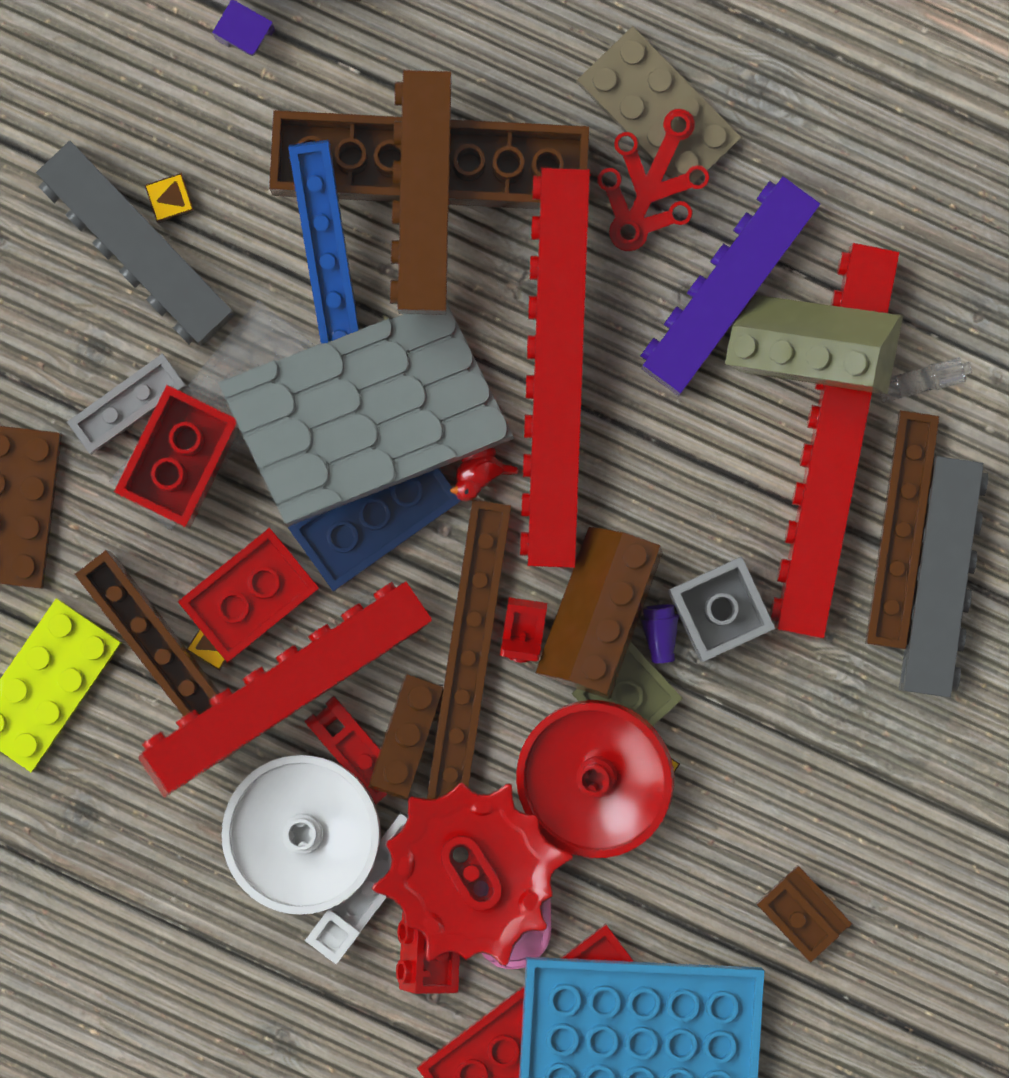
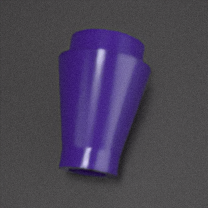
(660, 631)

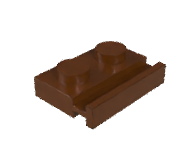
(803, 913)

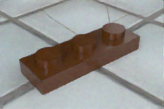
(405, 737)

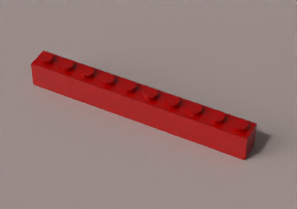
(557, 367)
(830, 463)

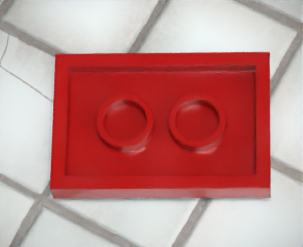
(248, 595)

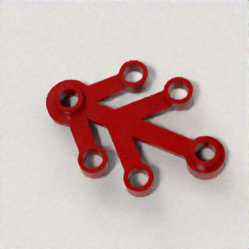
(649, 186)

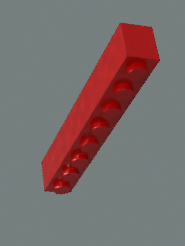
(284, 688)

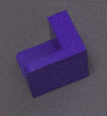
(242, 28)

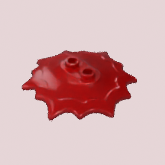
(439, 891)

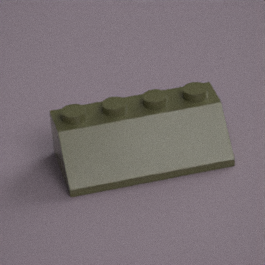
(815, 343)

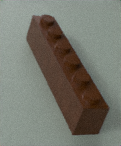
(423, 192)
(148, 634)

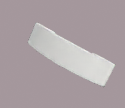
(345, 921)

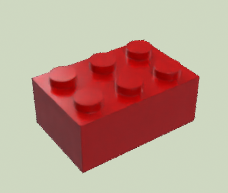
(177, 457)

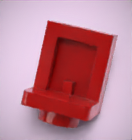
(523, 630)

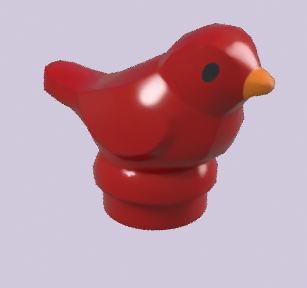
(478, 472)

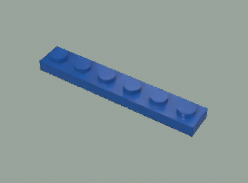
(324, 239)

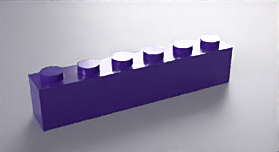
(729, 286)

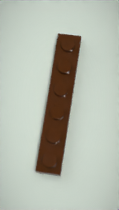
(902, 529)

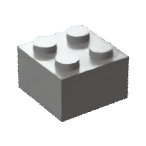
(721, 609)

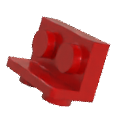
(418, 974)

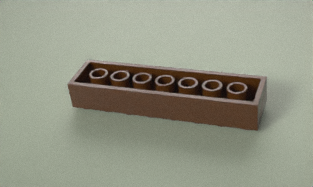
(488, 159)

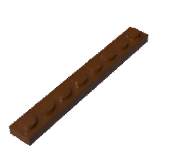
(469, 647)

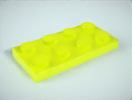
(50, 681)

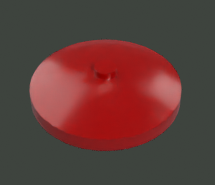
(595, 778)

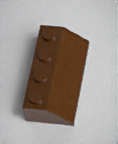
(600, 611)

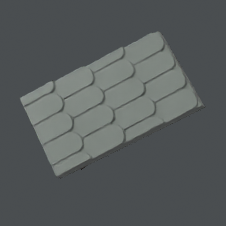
(364, 412)

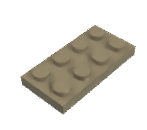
(637, 93)

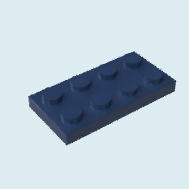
(367, 529)

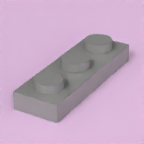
(124, 404)

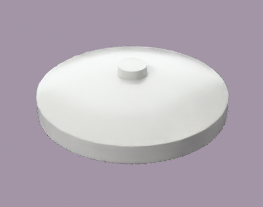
(301, 834)

